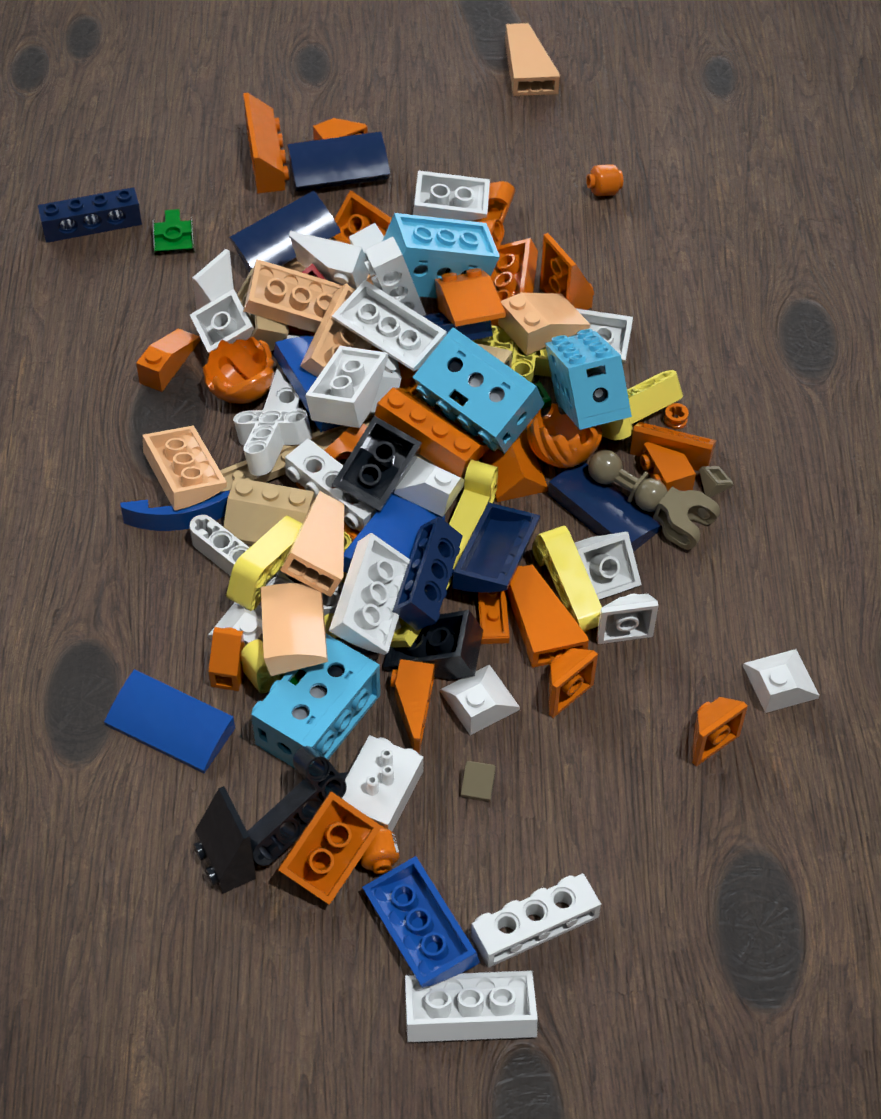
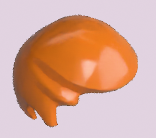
(239, 370)
(559, 440)

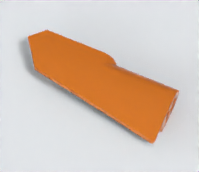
(499, 201)

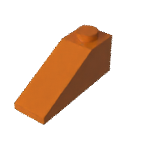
(165, 358)
(413, 693)

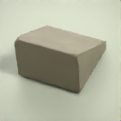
(478, 781)

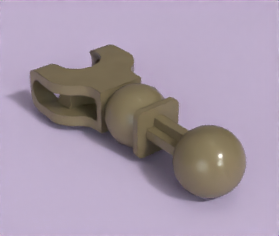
(672, 508)

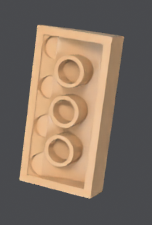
(288, 296)
(331, 336)
(183, 466)
(292, 627)

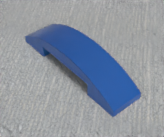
(166, 519)

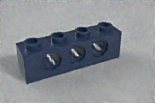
(90, 214)
(428, 574)

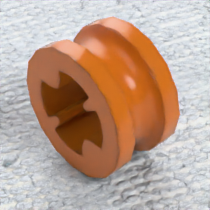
(671, 410)

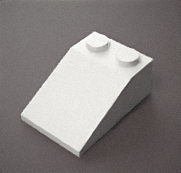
(451, 196)
(335, 260)
(347, 387)

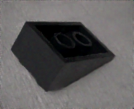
(377, 464)
(449, 644)
(224, 844)

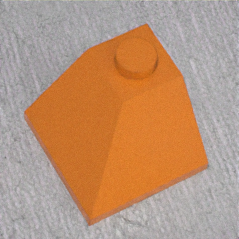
(570, 678)
(717, 726)

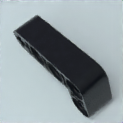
(266, 836)

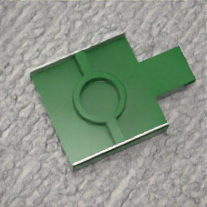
(173, 232)

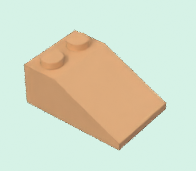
(538, 318)

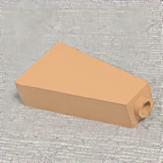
(529, 63)
(319, 546)

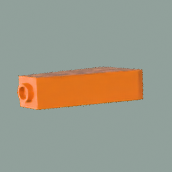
(542, 618)

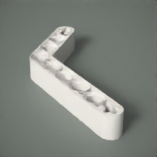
(225, 549)

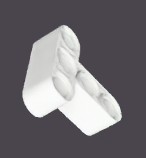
(266, 434)

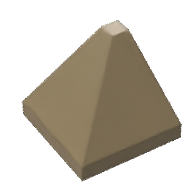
(714, 480)

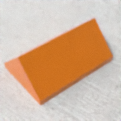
(358, 214)
(696, 448)
(517, 470)
(329, 848)

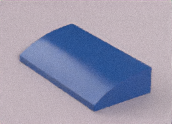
(289, 355)
(395, 525)
(170, 721)
(421, 924)

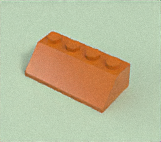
(265, 146)
(442, 439)

